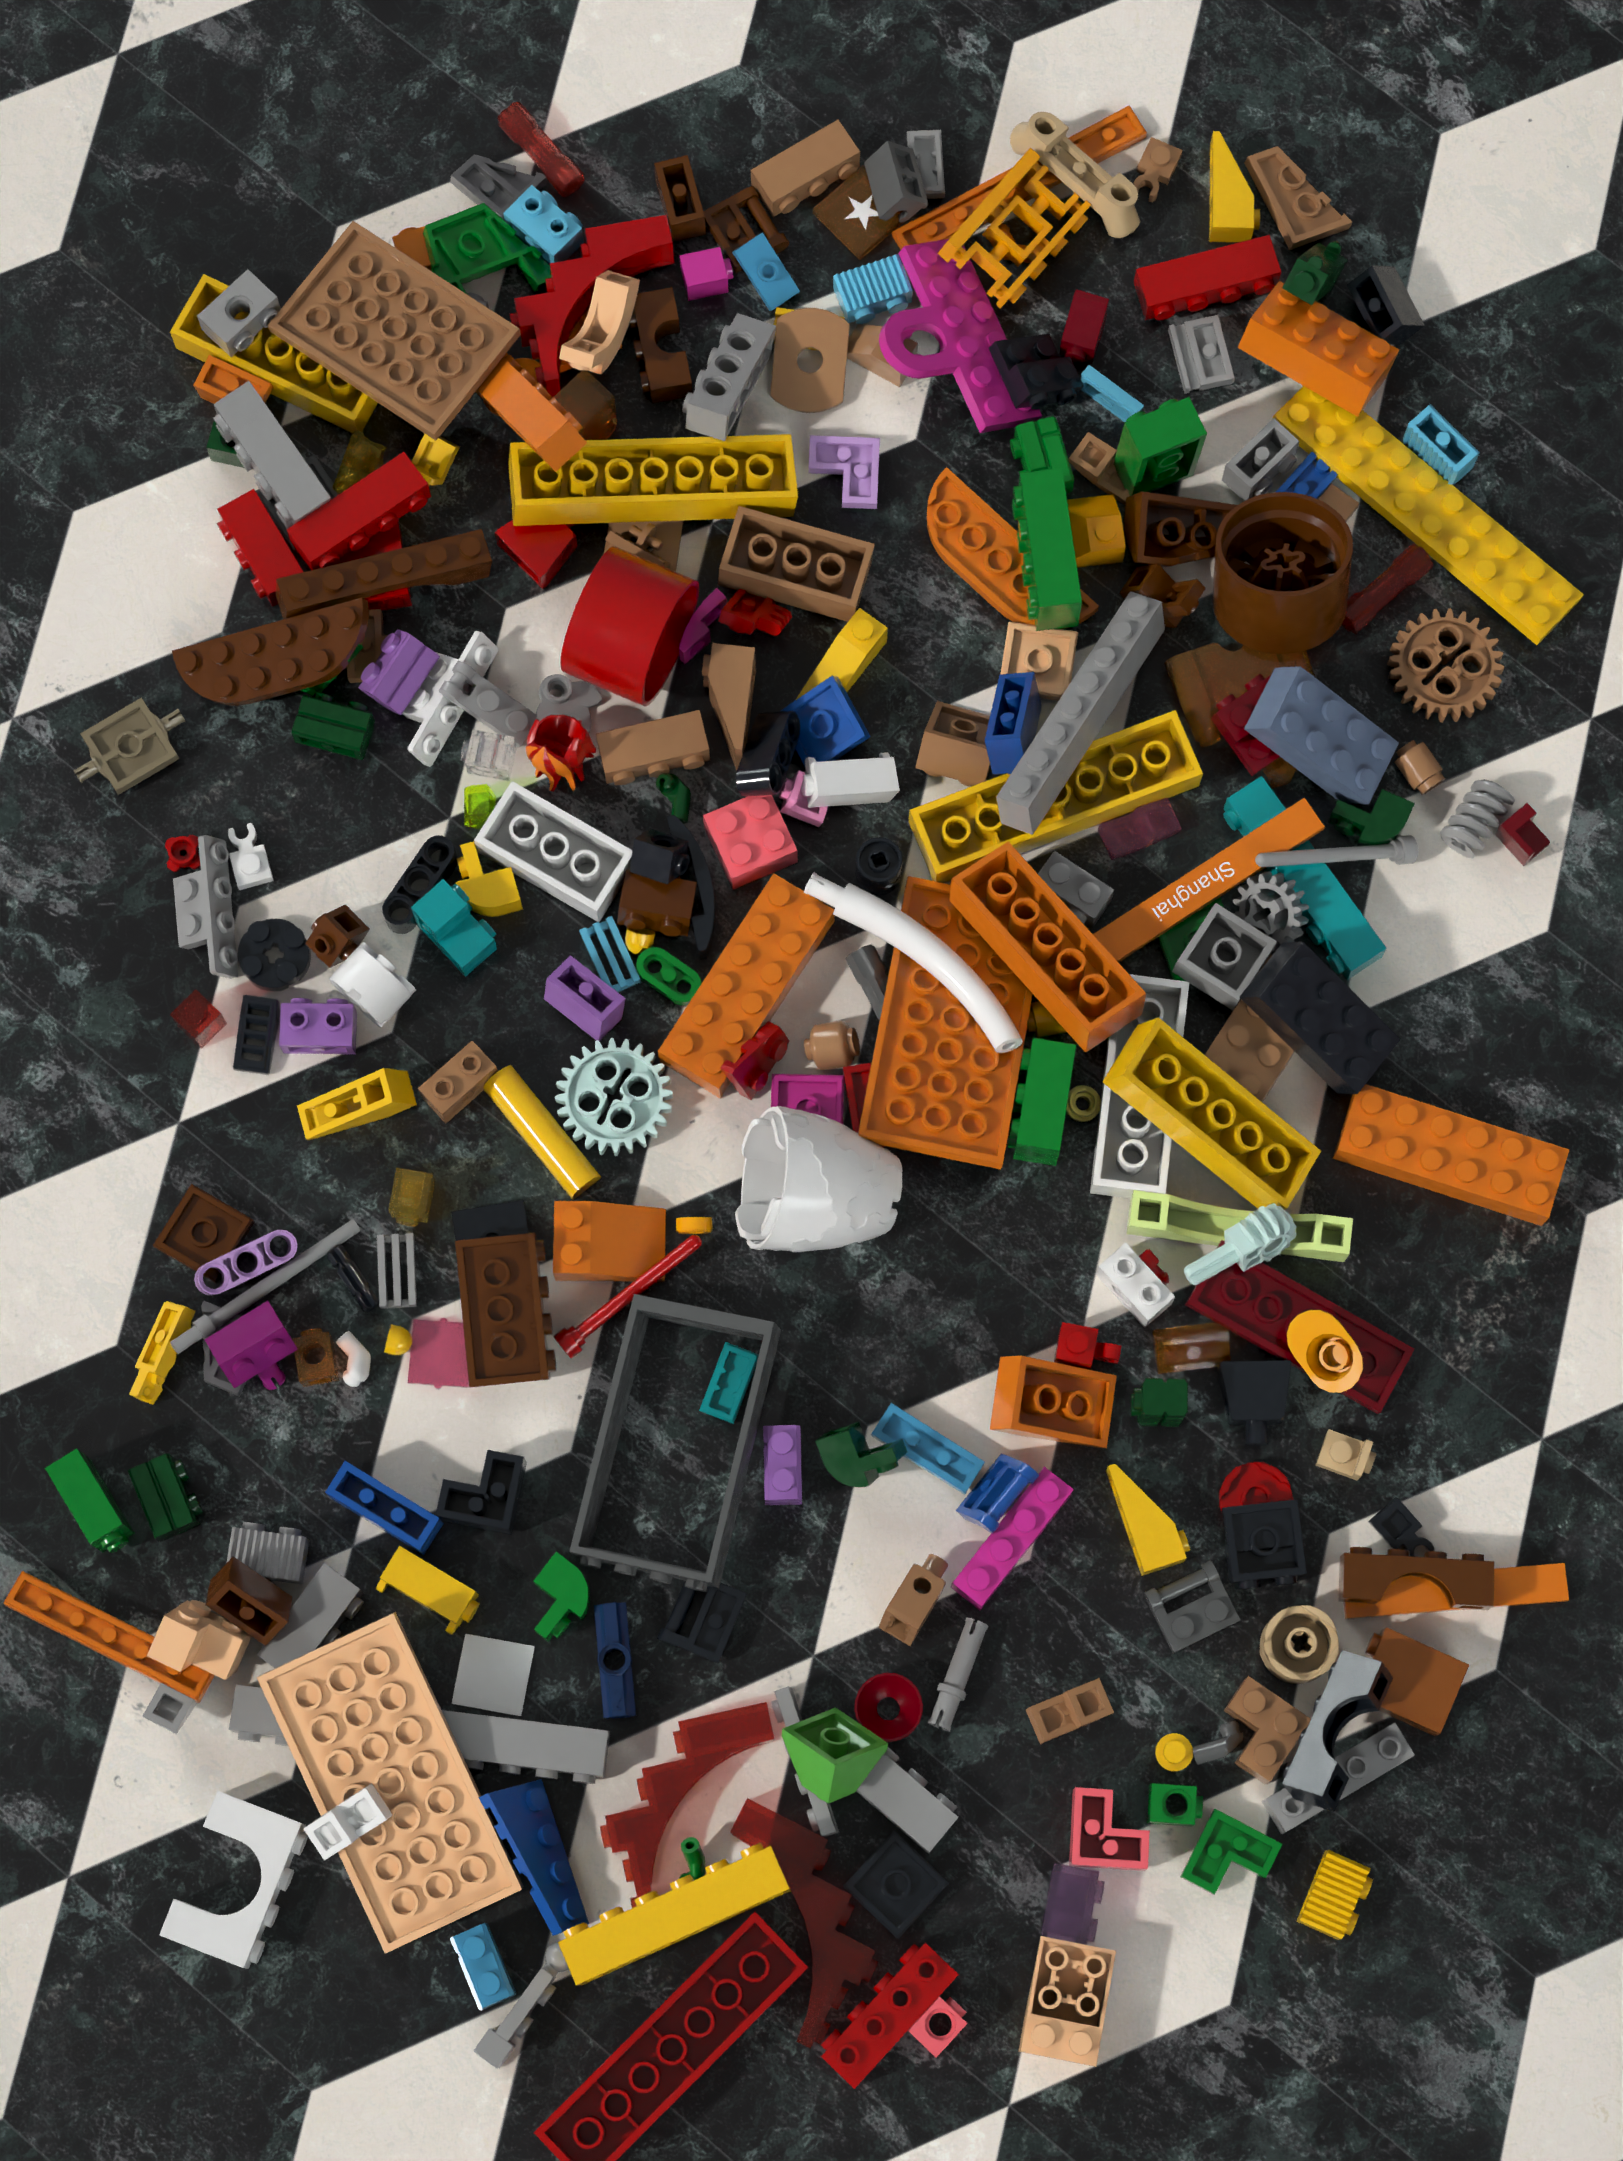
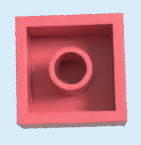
(750, 839)

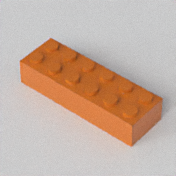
(1047, 946)
(746, 983)
(1451, 1154)

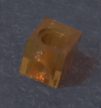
(320, 1373)

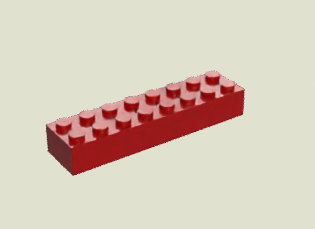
(673, 2046)

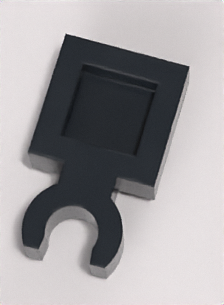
(1398, 1527)

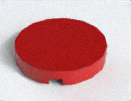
(1254, 1485)

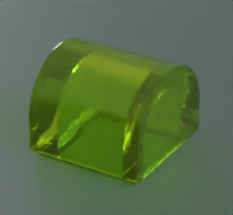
(478, 805)

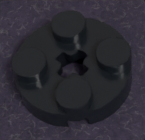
(286, 970)

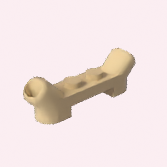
(1109, 195)

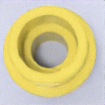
(1088, 1094)

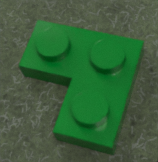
(1227, 1841)

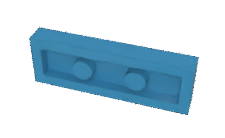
(929, 1449)

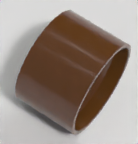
(1289, 547)

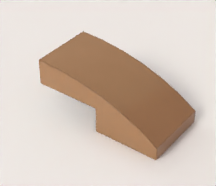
(1095, 462)
(1069, 1711)

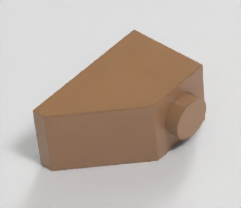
(866, 352)

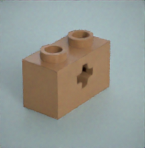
(458, 1082)

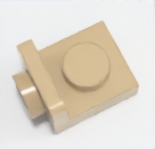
(1346, 1455)

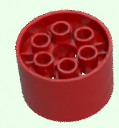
(628, 626)

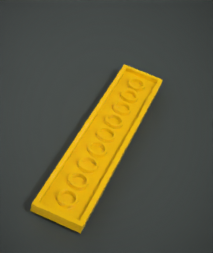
(1432, 513)

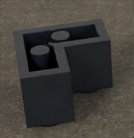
(492, 1503)

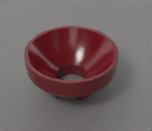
(895, 1687)

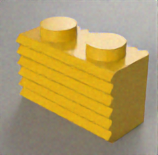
(1334, 1895)

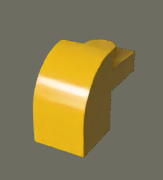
(488, 893)

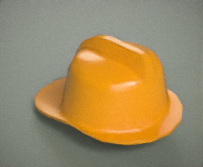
(1325, 1350)

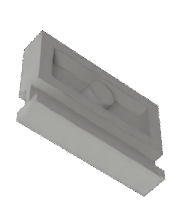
(1201, 354)

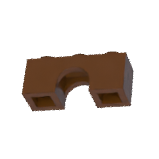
(665, 373)

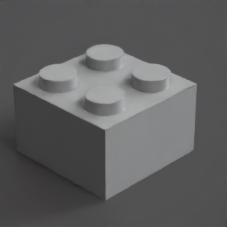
(1224, 956)

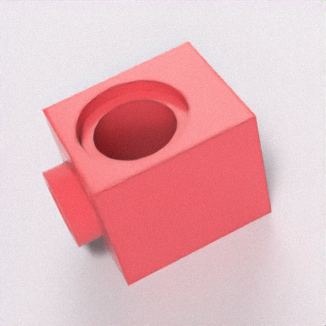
(922, 2032)

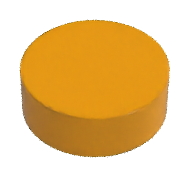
(694, 1225)

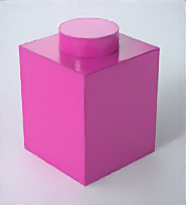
(705, 273)

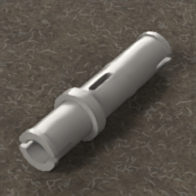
(953, 1687)

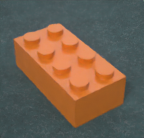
(1318, 349)

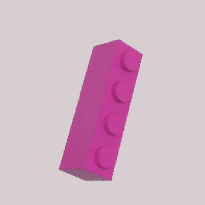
(1012, 1538)

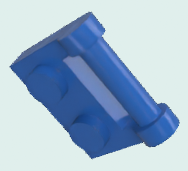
(996, 1492)

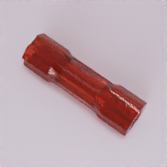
(557, 167)
(1403, 572)

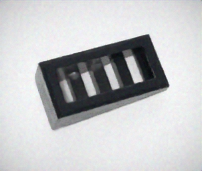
(246, 1018)

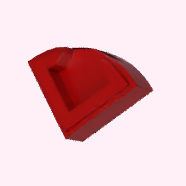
(1152, 1261)

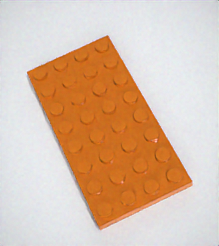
(932, 1068)

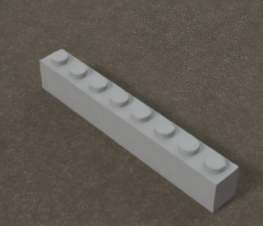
(1080, 713)

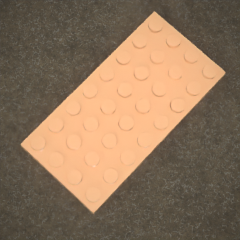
(368, 1717)

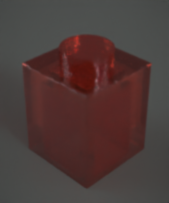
(198, 1018)

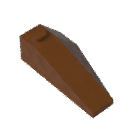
(1171, 528)

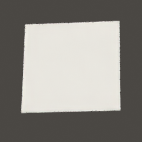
(493, 1675)

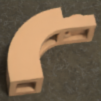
(604, 325)

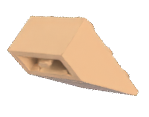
(1067, 2001)

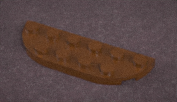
(275, 656)

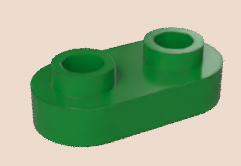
(669, 977)

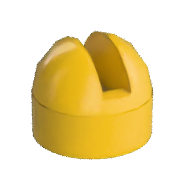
(639, 940)
(398, 1340)

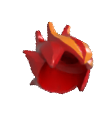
(559, 748)

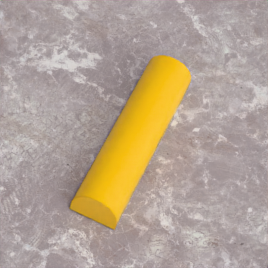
(541, 1131)

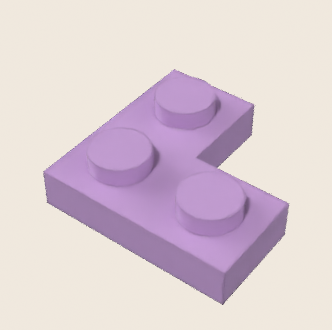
(854, 459)

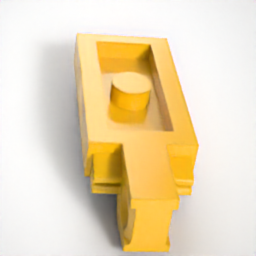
(158, 1353)

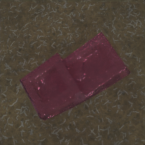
(1139, 829)

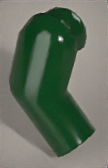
(676, 793)

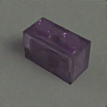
(1071, 1904)

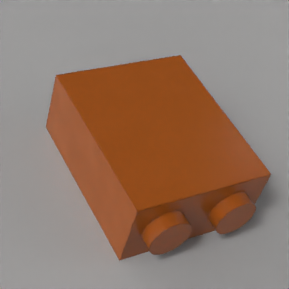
(1422, 1681)

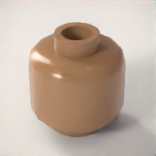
(832, 1045)

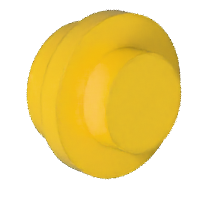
(1174, 1752)

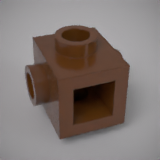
(336, 935)

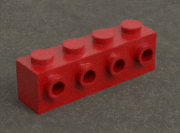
(1207, 278)
(360, 513)
(889, 2015)

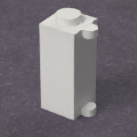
(850, 781)

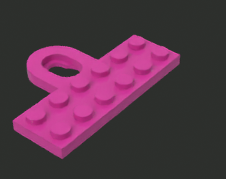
(965, 326)

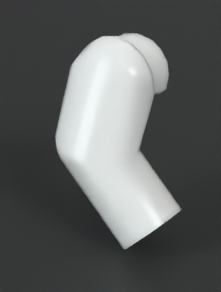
(358, 1359)

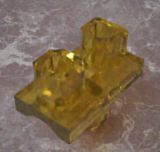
(358, 461)

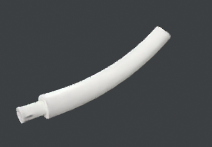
(924, 948)

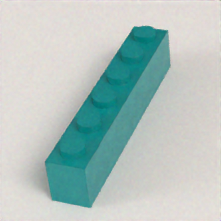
(1331, 913)

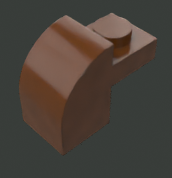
(1177, 597)

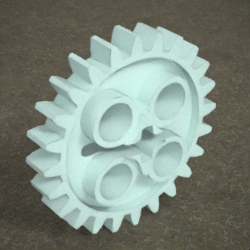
(643, 1110)

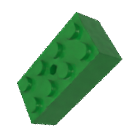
(1047, 550)

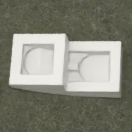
(348, 1821)

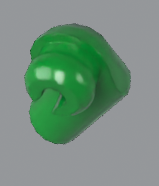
(694, 1857)

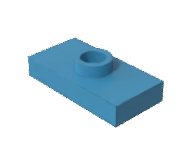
(766, 271)

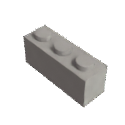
(314, 1617)
(907, 1803)

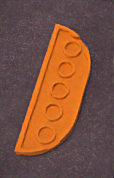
(982, 548)

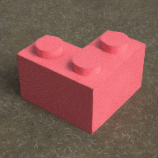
(1096, 1842)

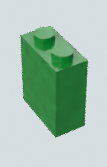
(90, 1501)

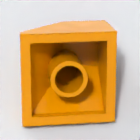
(1096, 530)

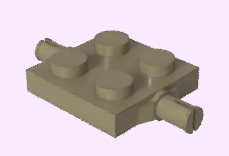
(129, 746)

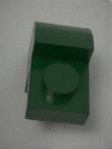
(1377, 828)
(851, 1460)

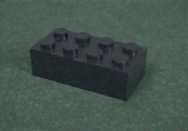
(1320, 1017)

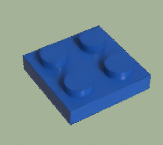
(827, 722)

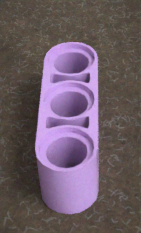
(263, 1259)

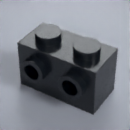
(1385, 304)

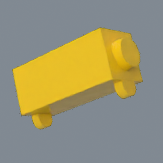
(430, 1588)

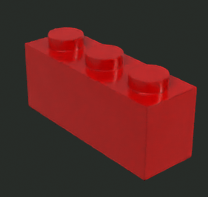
(258, 543)

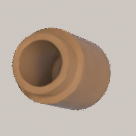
(1419, 767)

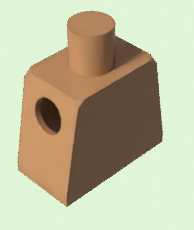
(908, 1607)

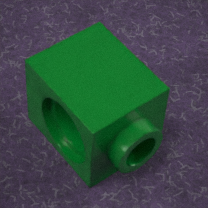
(1157, 1809)

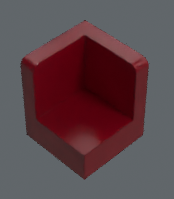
(1522, 835)

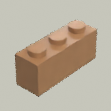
(806, 169)
(653, 747)

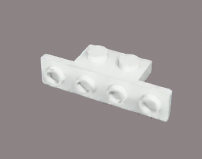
(435, 710)

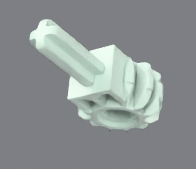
(1247, 1243)

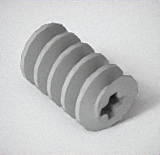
(1474, 816)

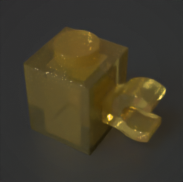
(411, 1197)

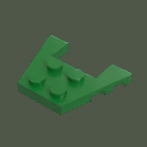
(478, 244)

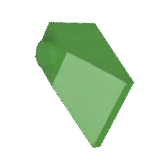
(832, 1753)

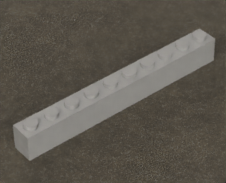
(480, 1738)

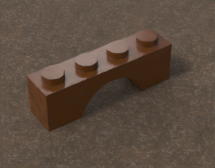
(1464, 1581)

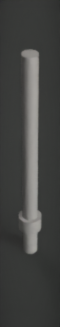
(206, 1325)

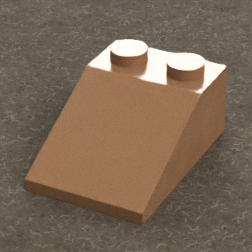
(731, 680)

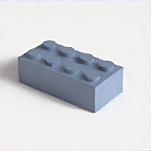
(1321, 735)

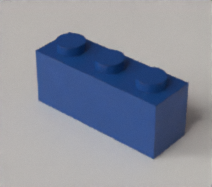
(1012, 720)
(384, 1507)

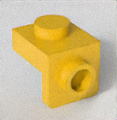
(434, 459)

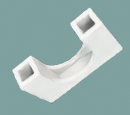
(238, 1935)

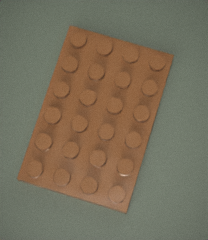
(394, 330)

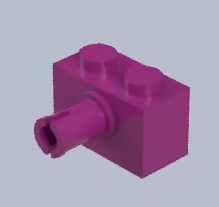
(252, 1347)

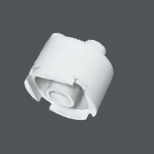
(372, 984)

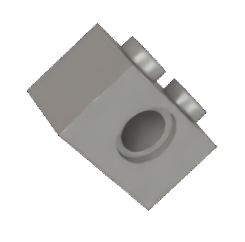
(243, 295)

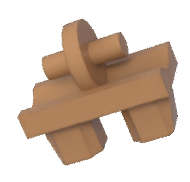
(644, 539)

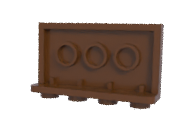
(504, 1309)

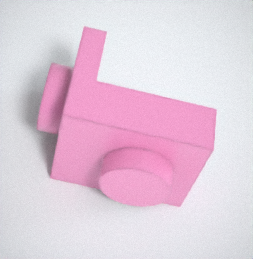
(796, 804)

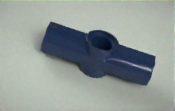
(617, 1685)

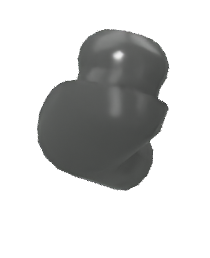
(1221, 1747)

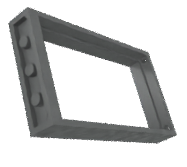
(640, 1312)

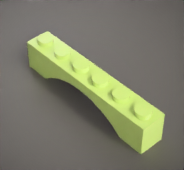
(1194, 1222)

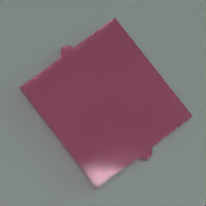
(438, 1354)

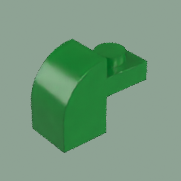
(569, 1589)

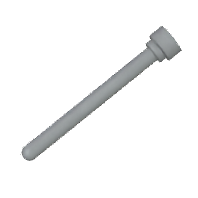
(1401, 850)

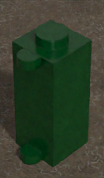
(1316, 272)

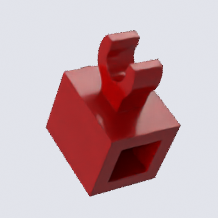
(1079, 1347)

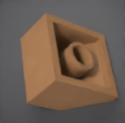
(955, 745)

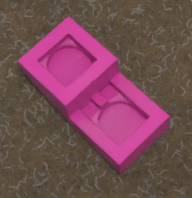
(696, 633)

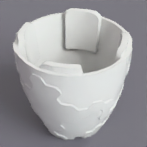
(813, 1184)

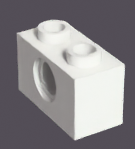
(1135, 1285)

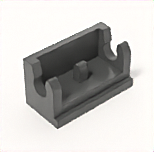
(895, 181)

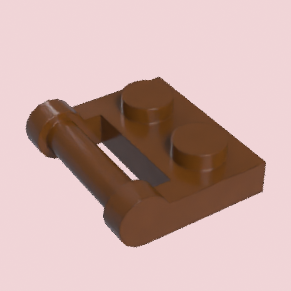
(732, 229)

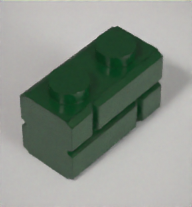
(333, 725)
(1160, 1402)
(165, 1497)

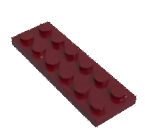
(1264, 1303)

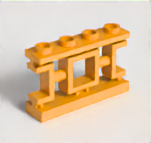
(996, 210)

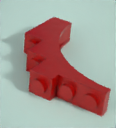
(551, 317)

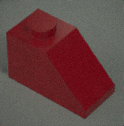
(1084, 327)

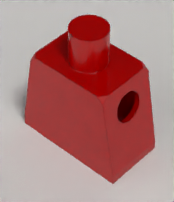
(538, 548)

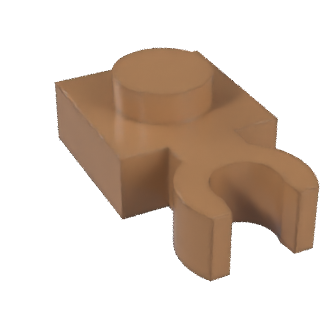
(1157, 165)

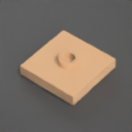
(1045, 653)

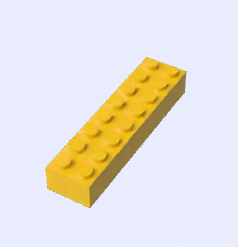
(655, 480)
(1110, 781)

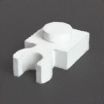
(250, 862)

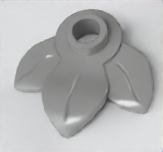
(574, 702)

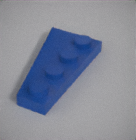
(531, 1830)

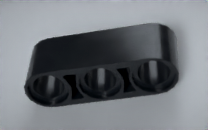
(768, 753)
(420, 868)

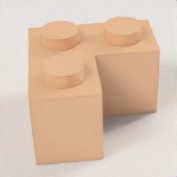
(199, 1638)

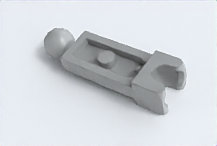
(497, 2045)

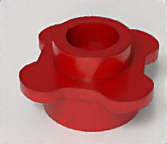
(176, 845)

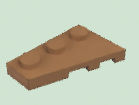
(1292, 201)

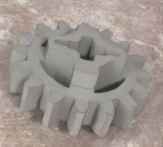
(1272, 907)

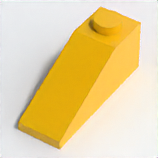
(1231, 199)
(850, 651)
(357, 1103)
(1149, 1529)

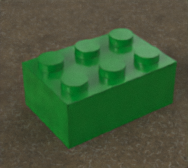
(1159, 446)
(1042, 1101)

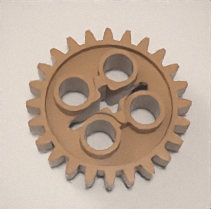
(1424, 643)

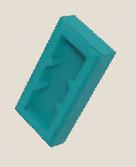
(729, 1382)

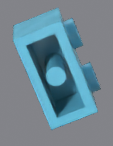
(545, 225)

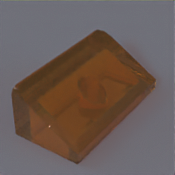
(1191, 1347)

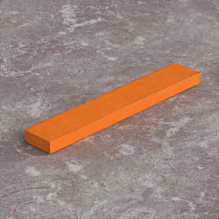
(1511, 1588)
(101, 1633)

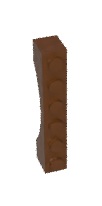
(440, 561)

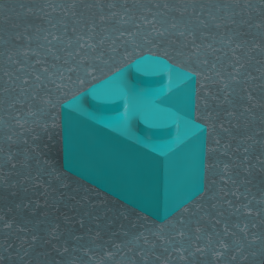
(447, 922)

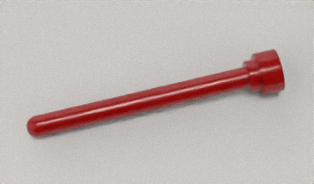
(573, 1338)

